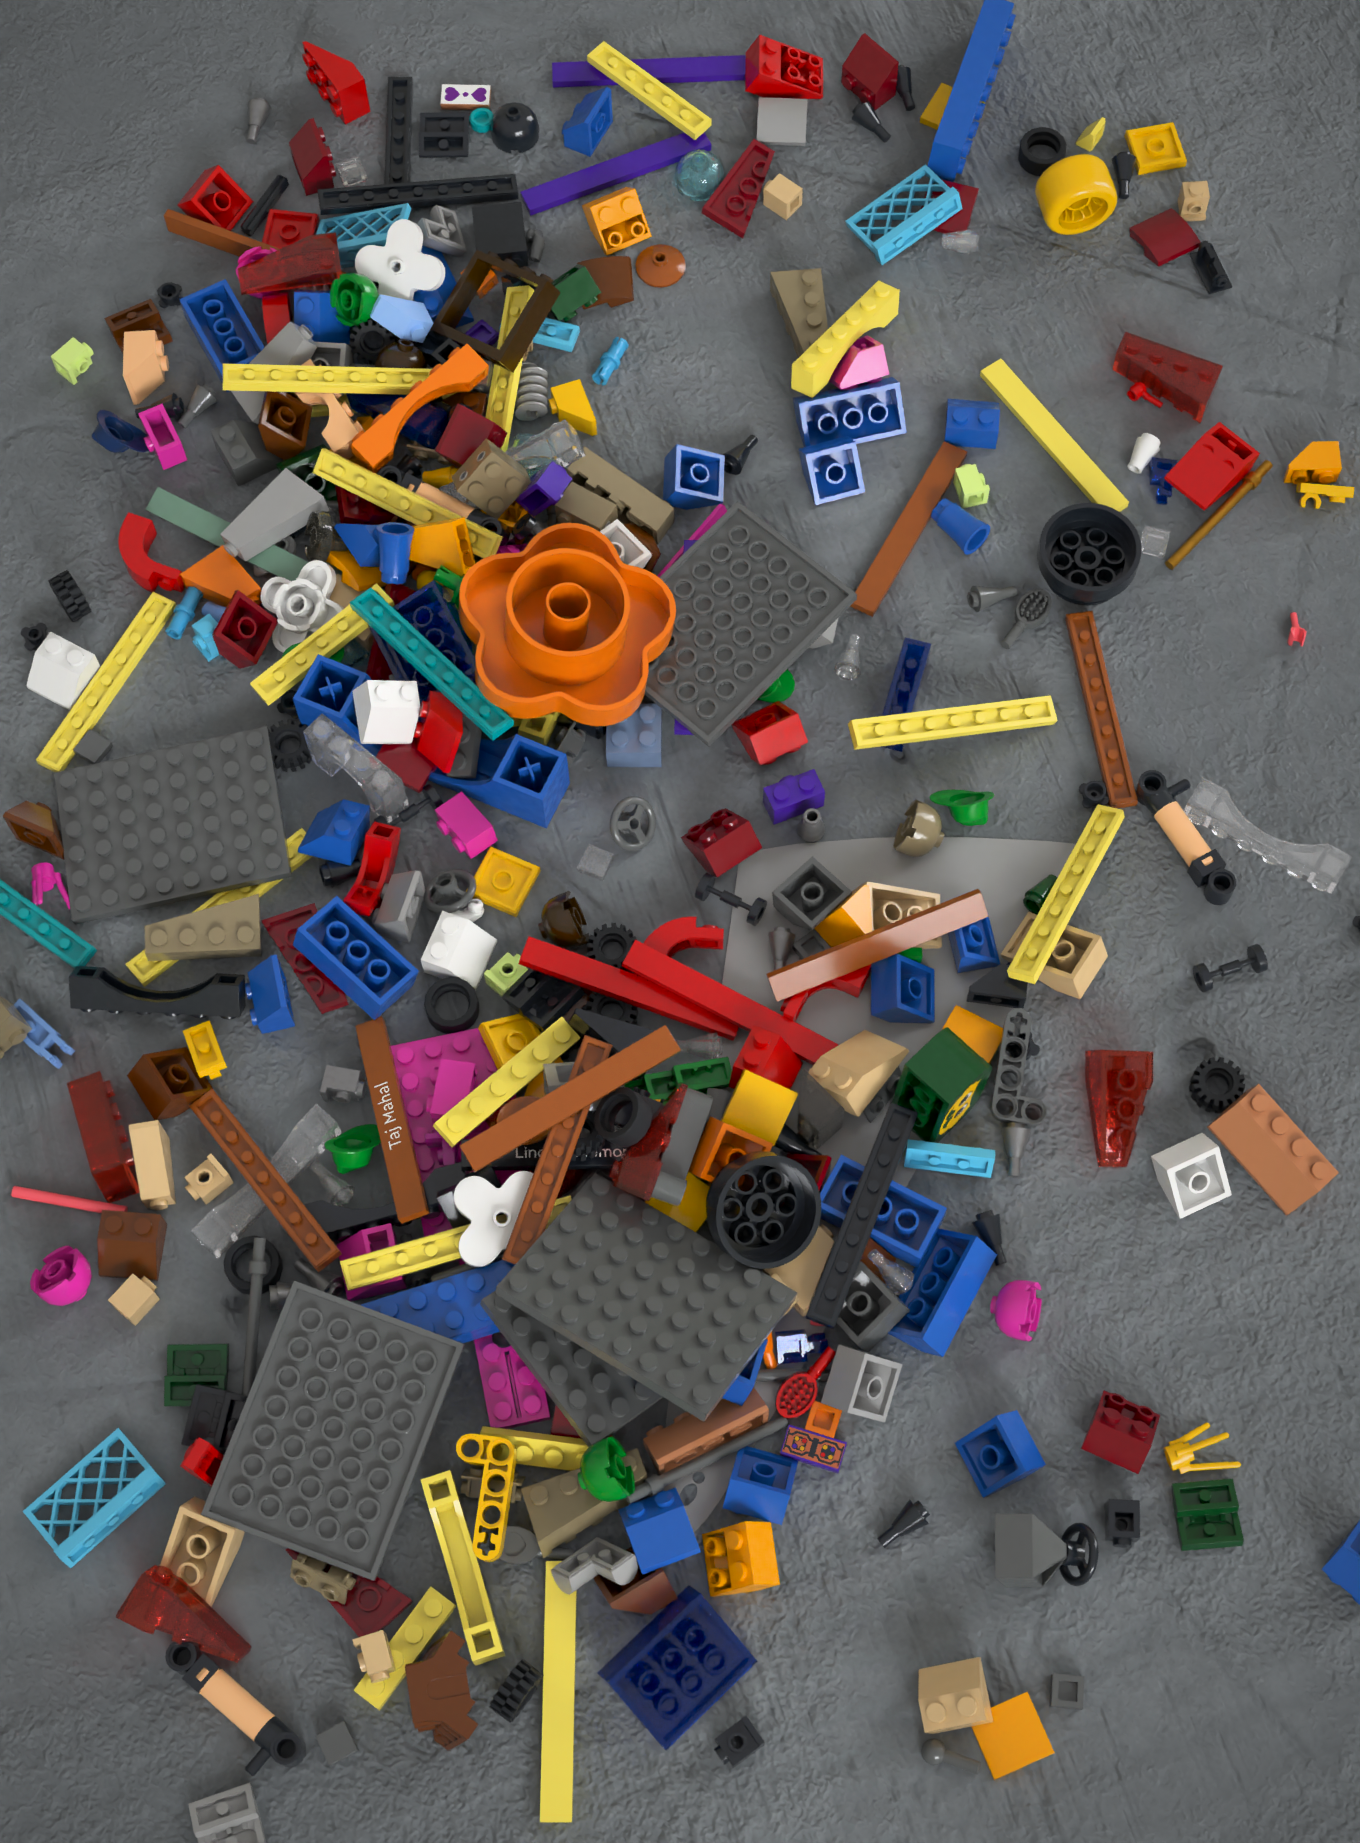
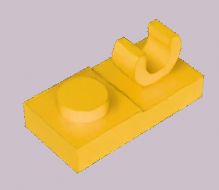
(1335, 493)
(205, 1050)

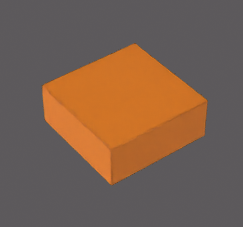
(823, 1419)

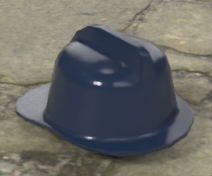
(118, 434)

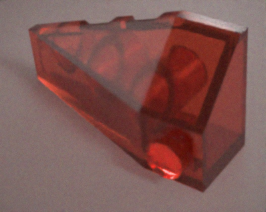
(298, 265)
(1116, 1096)
(641, 1162)
(171, 1606)

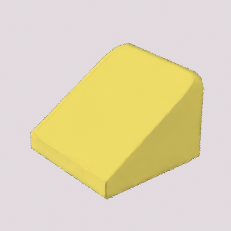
(1091, 135)

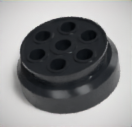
(1080, 526)
(791, 1225)

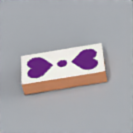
(465, 97)

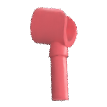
(1296, 633)

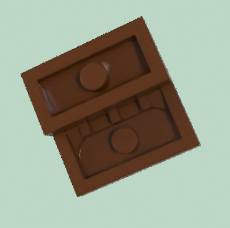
(613, 279)
(137, 318)

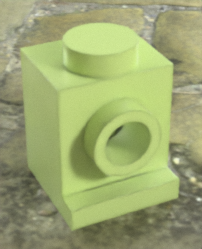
(72, 359)
(970, 486)
(501, 981)

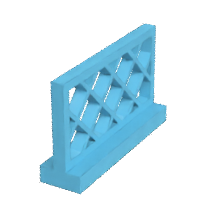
(915, 224)
(349, 248)
(104, 1519)

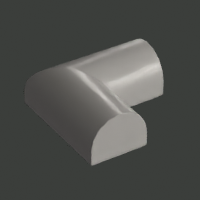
(442, 232)
(594, 1559)

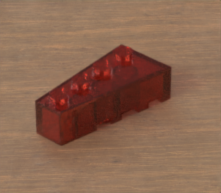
(1168, 373)

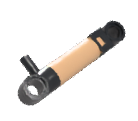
(446, 501)
(1204, 864)
(238, 1706)

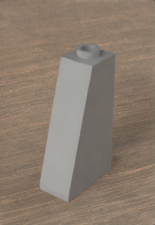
(289, 347)
(272, 516)

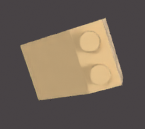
(896, 903)
(1072, 962)
(858, 1069)
(201, 1549)

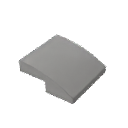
(782, 121)
(228, 1817)

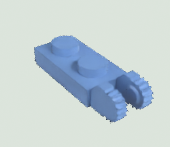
(42, 1035)

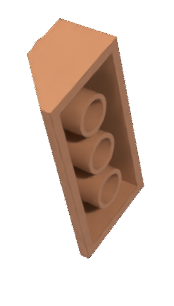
(1272, 1149)
(692, 1437)

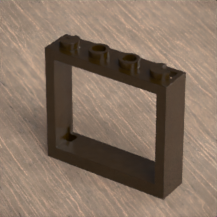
(525, 326)

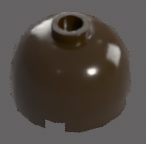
(401, 355)
(563, 922)

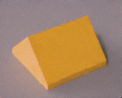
(849, 919)

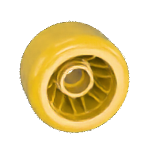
(1076, 194)

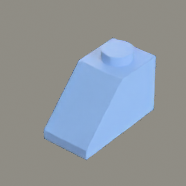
(402, 317)

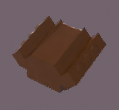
(441, 1692)

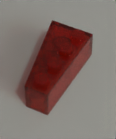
(103, 1136)

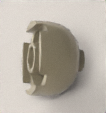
(920, 830)

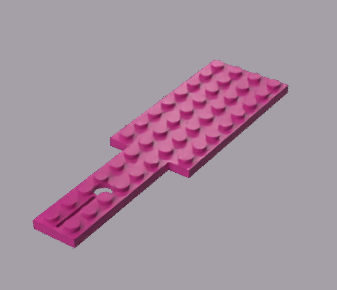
(415, 1069)

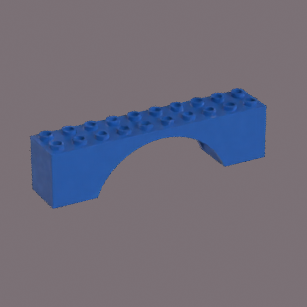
(510, 773)

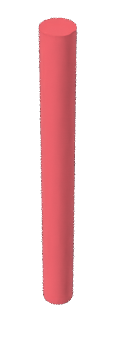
(65, 1200)

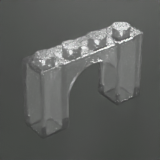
(335, 749)

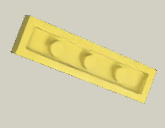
(539, 1448)
(408, 1645)

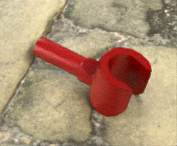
(1139, 390)

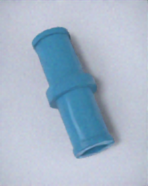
(610, 361)
(184, 613)

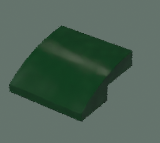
(191, 1366)
(1207, 1514)

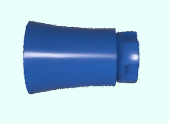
(960, 525)
(394, 551)

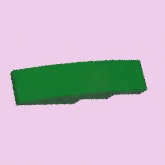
(697, 1075)

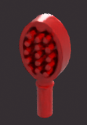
(800, 1389)

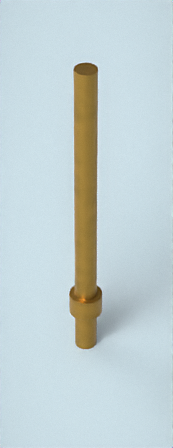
(1249, 483)

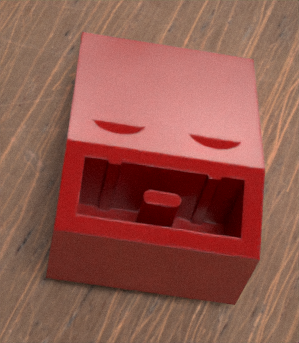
(782, 71)
(337, 82)
(1212, 466)

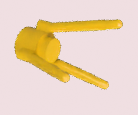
(1180, 1454)

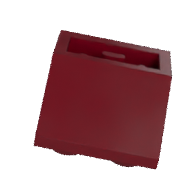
(312, 158)
(722, 841)
(1121, 1431)

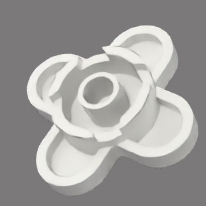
(401, 249)
(301, 604)
(480, 1204)

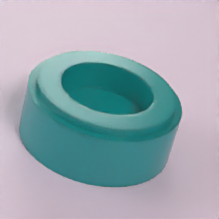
(481, 120)

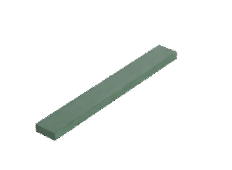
(209, 527)

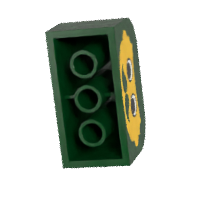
(941, 1084)

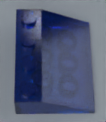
(439, 622)
(677, 1667)

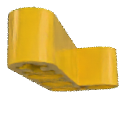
(487, 1498)

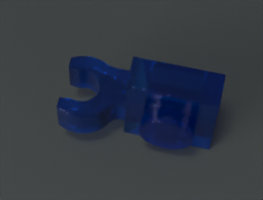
(1157, 471)
(794, 1345)

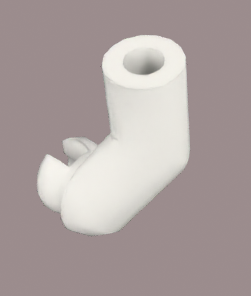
(473, 911)

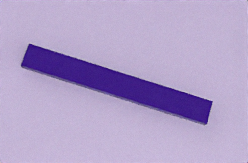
(663, 69)
(611, 172)

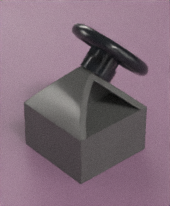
(1031, 1553)

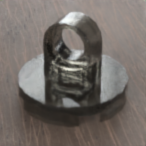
(322, 537)

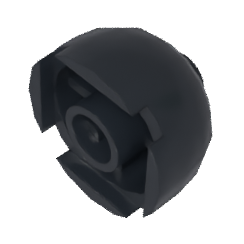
(514, 128)

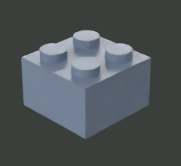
(636, 739)

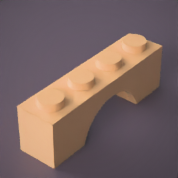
(340, 426)

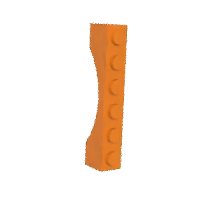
(458, 374)

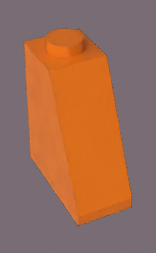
(219, 577)

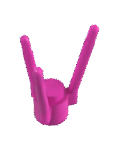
(44, 880)

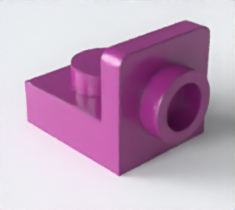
(446, 1154)

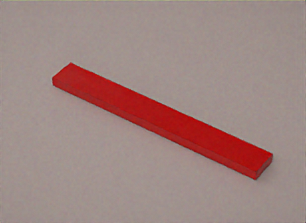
(620, 986)
(723, 1000)

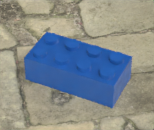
(221, 326)
(355, 957)
(904, 1222)

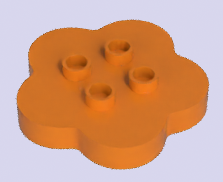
(565, 627)

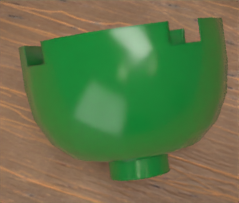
(353, 298)
(604, 1471)

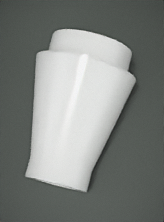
(1144, 449)

